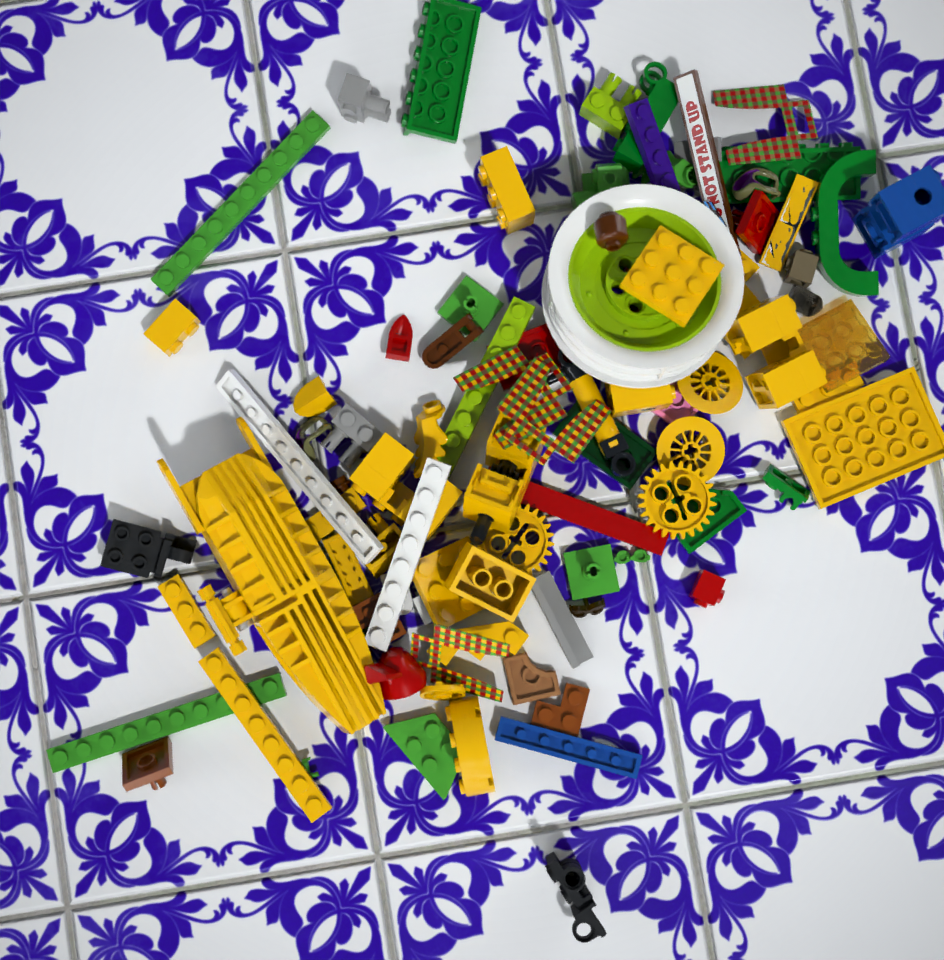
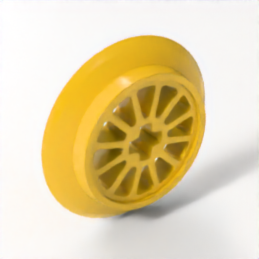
(732, 385)
(713, 440)

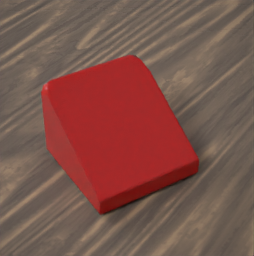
(380, 672)

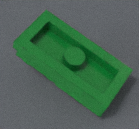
(778, 480)

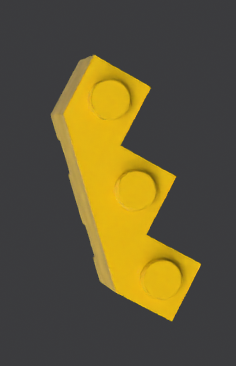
(502, 631)

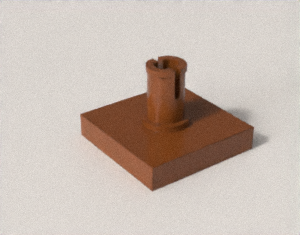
(147, 765)

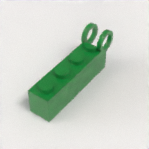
(662, 102)

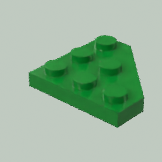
(726, 511)

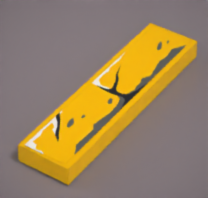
(788, 222)

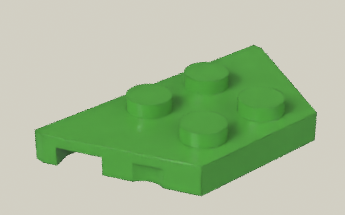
(428, 747)

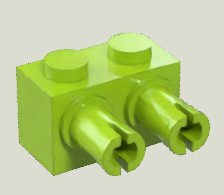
(606, 111)

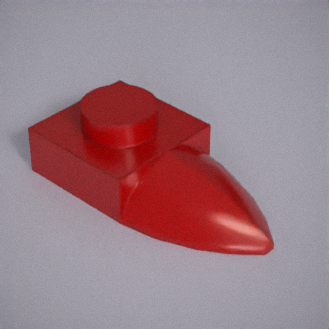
(400, 340)

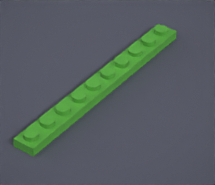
(240, 203)
(157, 725)

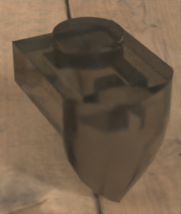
(806, 302)

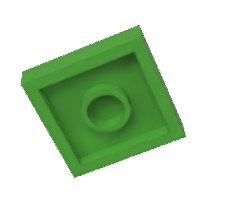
(471, 299)
(591, 572)

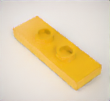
(348, 569)

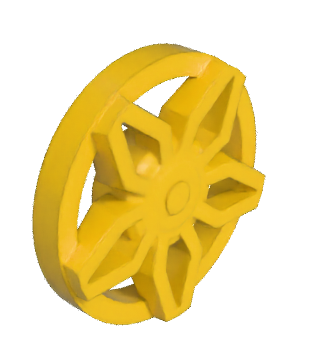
(443, 692)

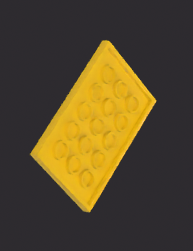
(865, 437)

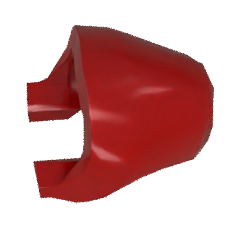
(412, 678)

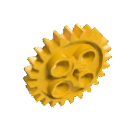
(696, 491)
(534, 553)

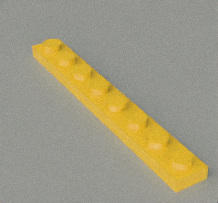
(265, 734)

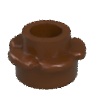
(340, 484)

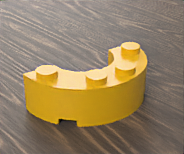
(471, 746)

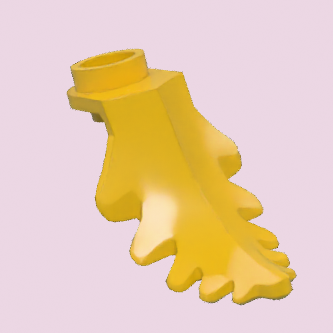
(429, 435)

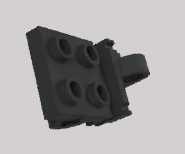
(142, 551)
(575, 891)

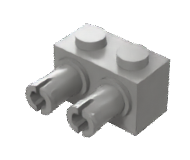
(358, 102)
(351, 425)

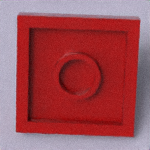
(756, 221)

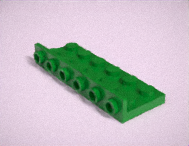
(441, 69)
(812, 165)

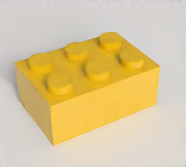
(506, 190)
(489, 582)

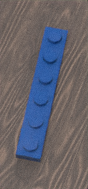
(568, 747)

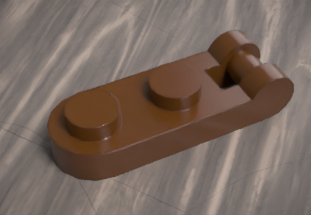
(450, 342)

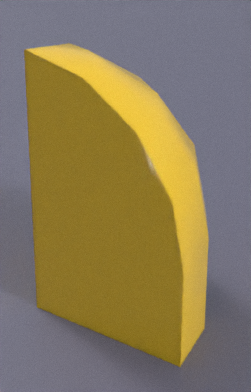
(313, 399)

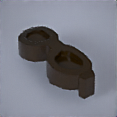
(582, 610)

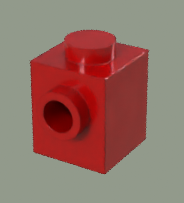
(707, 589)

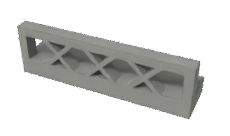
(561, 620)

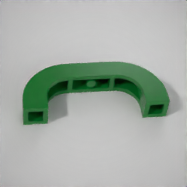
(826, 232)

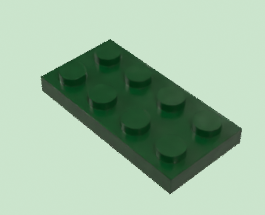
(638, 449)

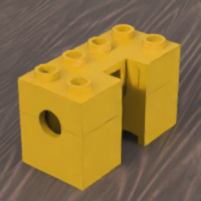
(790, 367)
(381, 476)

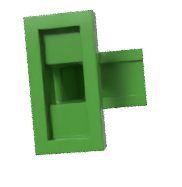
(605, 177)

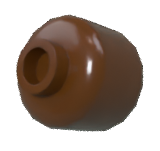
(611, 231)

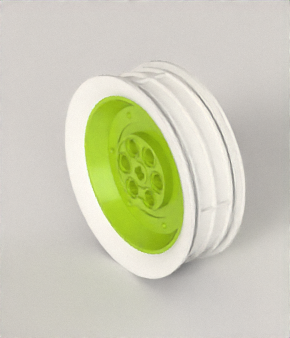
(596, 324)

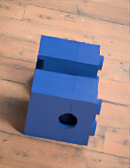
(901, 211)

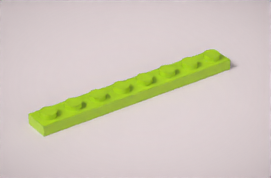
(476, 400)

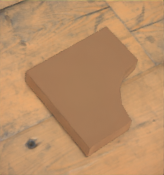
(528, 681)

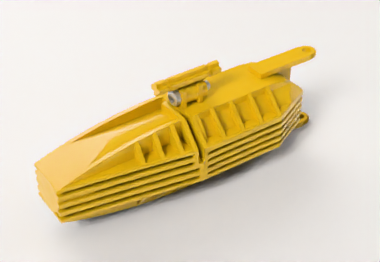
(279, 584)

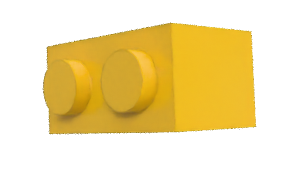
(172, 328)

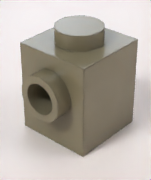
(800, 268)

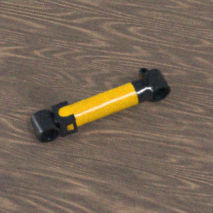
(610, 440)

